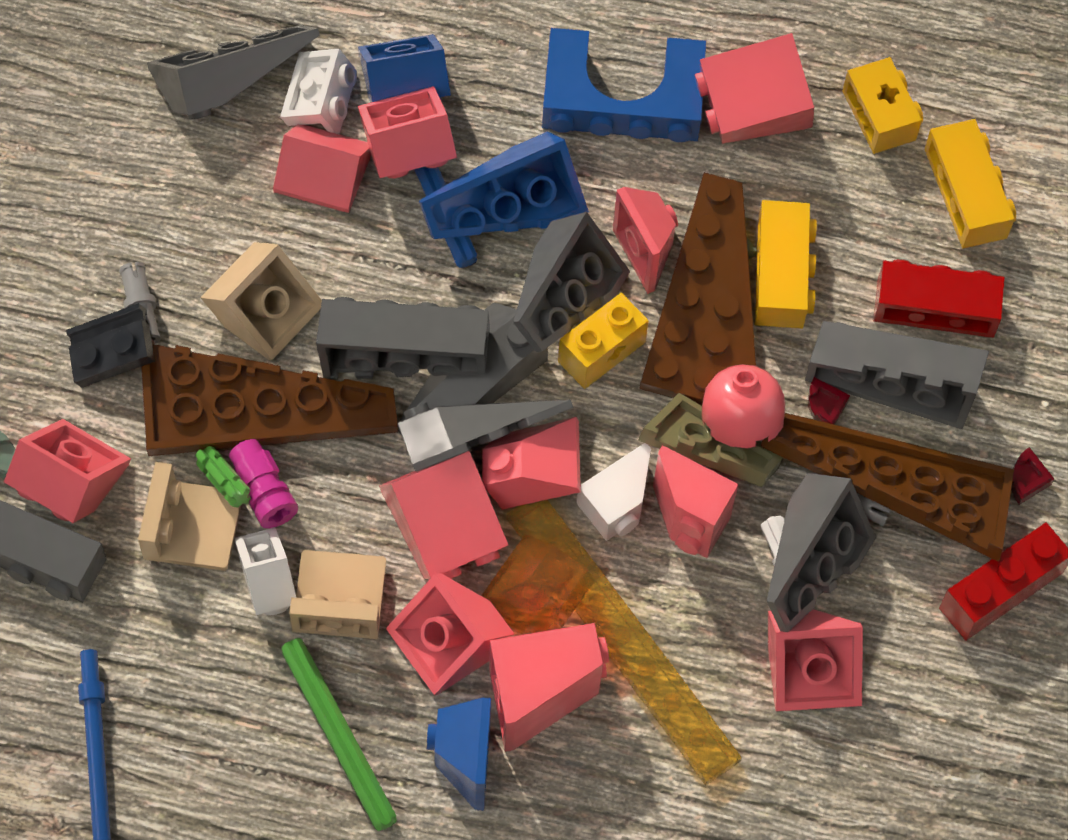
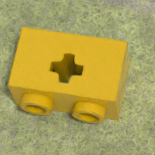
(882, 105)
(602, 340)

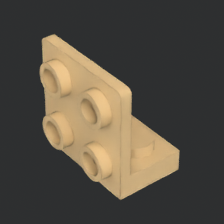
(186, 523)
(338, 594)

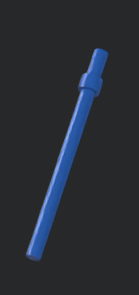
(91, 696)

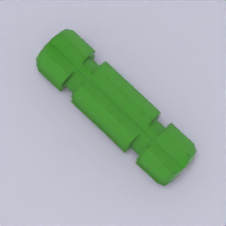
(223, 476)

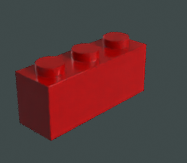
(939, 298)
(1005, 584)

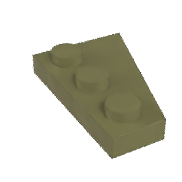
(682, 430)

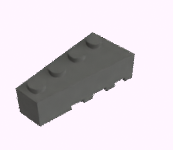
(401, 338)
(899, 371)

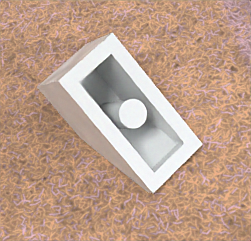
(616, 494)
(266, 571)

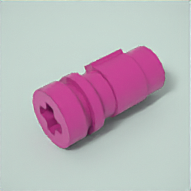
(269, 496)

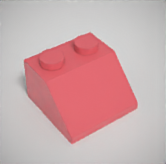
(408, 132)
(65, 470)
(692, 501)

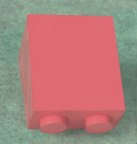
(756, 91)
(445, 516)
(544, 678)

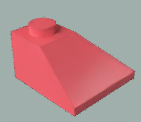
(645, 232)
(533, 464)
(447, 632)
(816, 662)

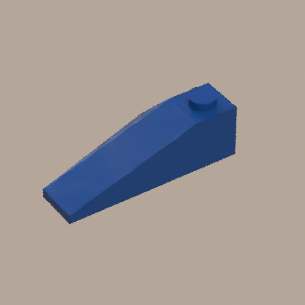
(509, 192)

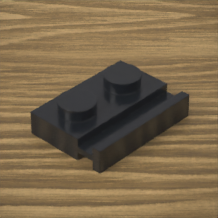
(110, 345)

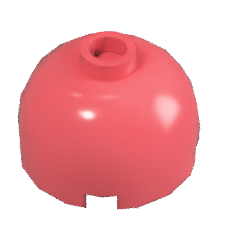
(743, 406)

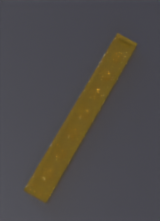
(636, 652)

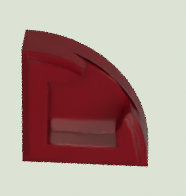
(826, 401)
(1029, 477)

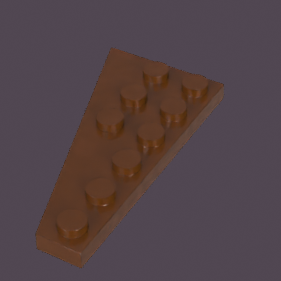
(708, 302)
(229, 399)
(932, 487)

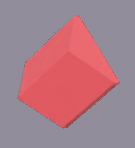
(321, 167)

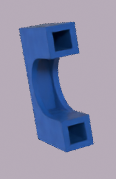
(576, 105)

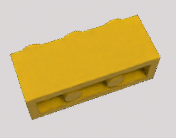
(970, 183)
(784, 264)

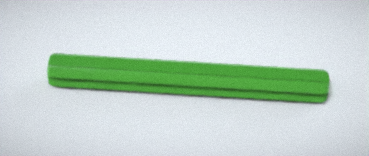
(339, 734)

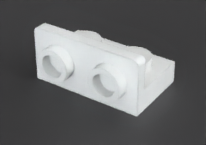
(319, 90)

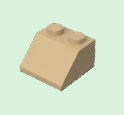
(263, 299)

